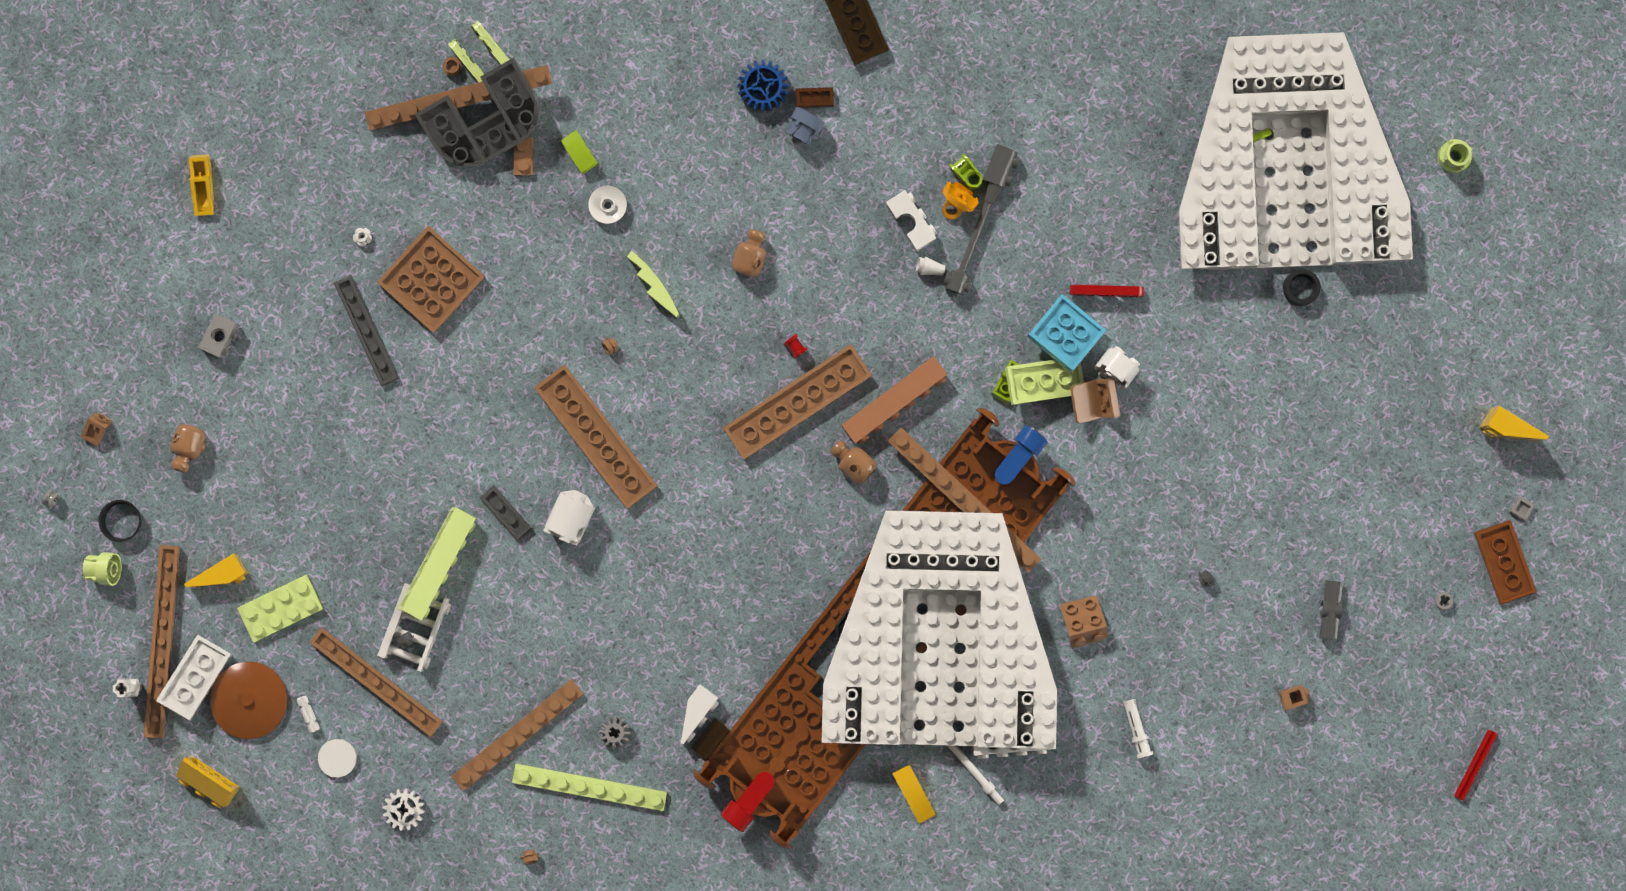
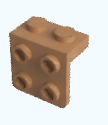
(1095, 400)
(1084, 621)

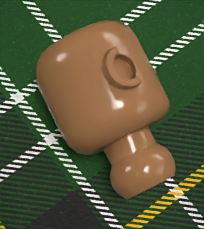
(750, 256)
(186, 445)
(854, 463)

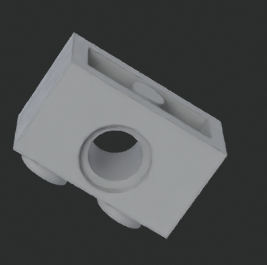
(209, 342)

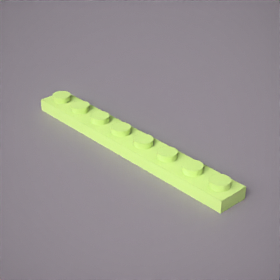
(589, 787)

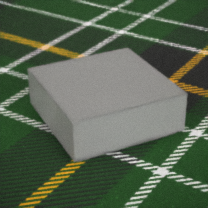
(1522, 508)

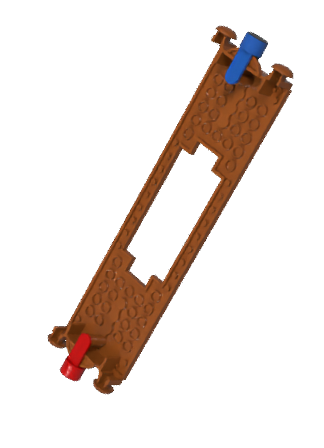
(777, 743)

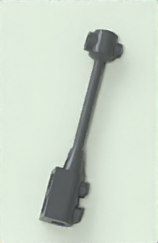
(996, 177)

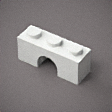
(904, 205)

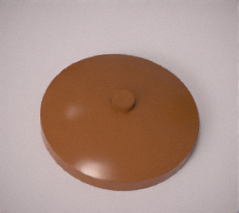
(248, 700)

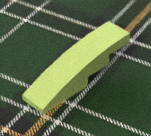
(657, 289)

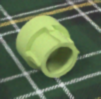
(1462, 149)
(103, 568)

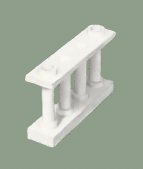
(395, 630)

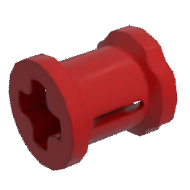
(795, 346)

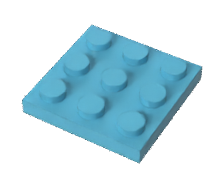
(1066, 333)

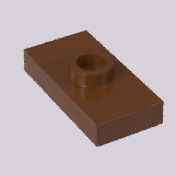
(814, 97)

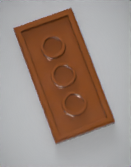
(1505, 562)

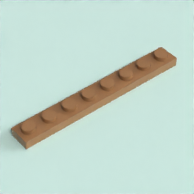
(376, 681)
(517, 735)

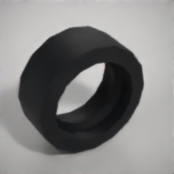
(1304, 273)

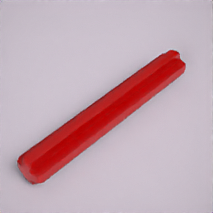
(1475, 765)

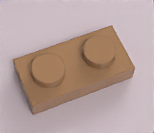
(523, 158)

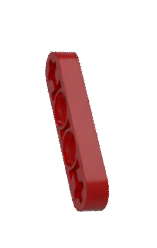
(1106, 290)

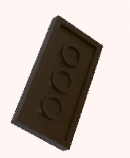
(857, 29)

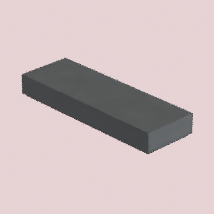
(506, 513)

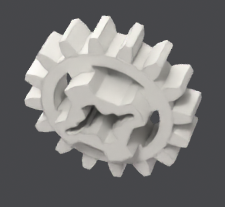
(405, 796)

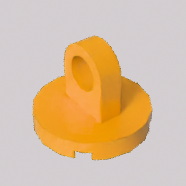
(959, 197)

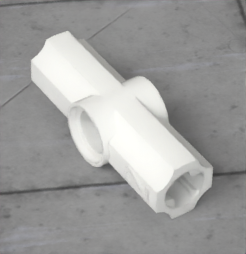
(127, 687)

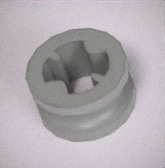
(50, 498)
(1438, 599)

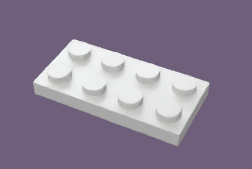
(193, 677)

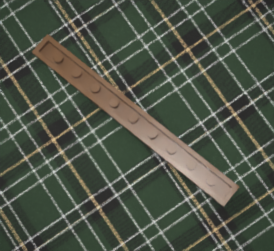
(460, 96)
(954, 490)
(161, 639)

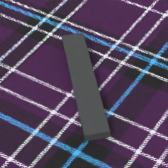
(366, 330)

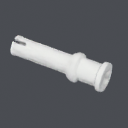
(1139, 736)

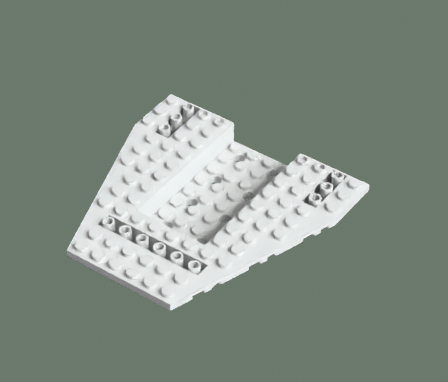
(1354, 183)
(1005, 670)

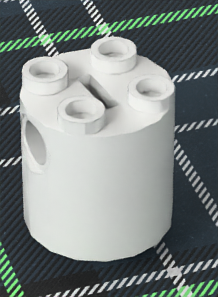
(570, 516)

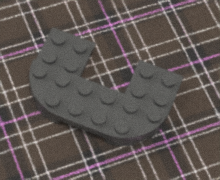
(492, 135)

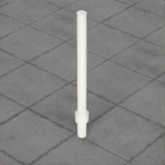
(987, 786)

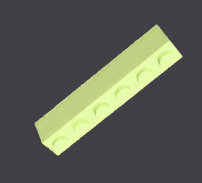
(437, 563)

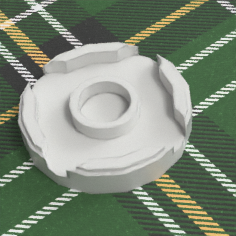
(337, 758)

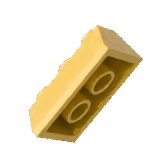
(206, 781)

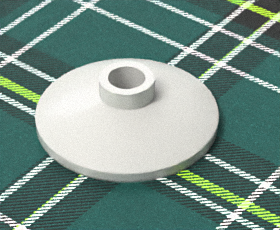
(600, 197)

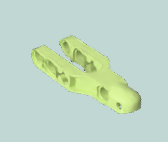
(488, 41)

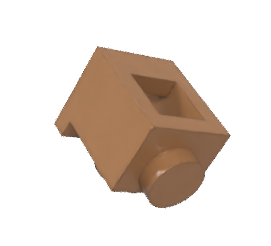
(1287, 702)

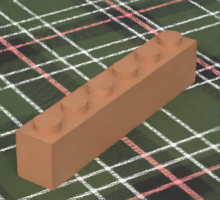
(895, 399)

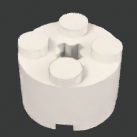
(1117, 367)

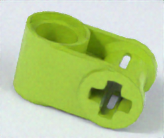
(966, 171)

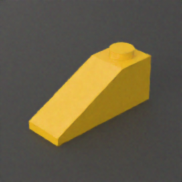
(224, 572)

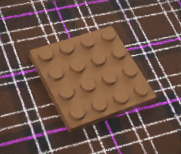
(431, 279)

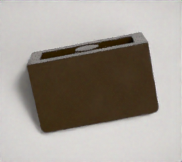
(710, 738)

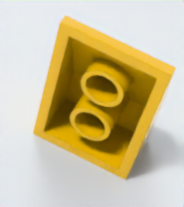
(1504, 424)

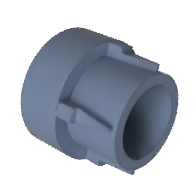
(804, 125)

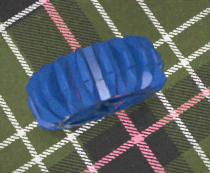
(771, 82)

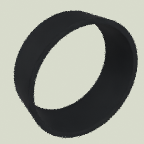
(102, 516)

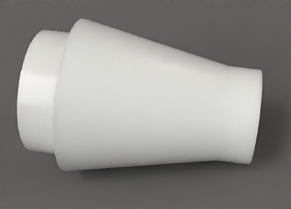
(927, 266)

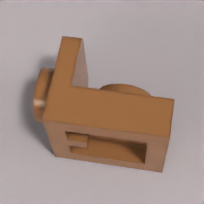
(95, 428)

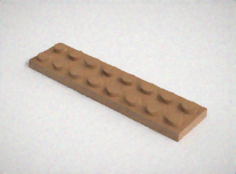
(797, 401)
(595, 436)

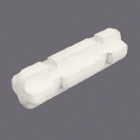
(308, 714)

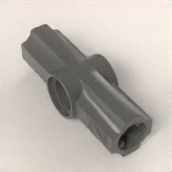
(1331, 610)

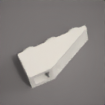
(697, 707)

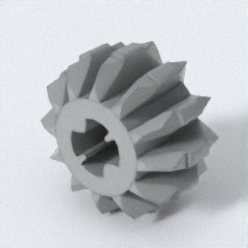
(613, 738)

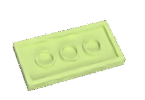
(1041, 381)
(280, 608)

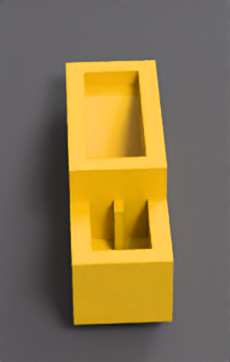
(201, 184)
(913, 793)

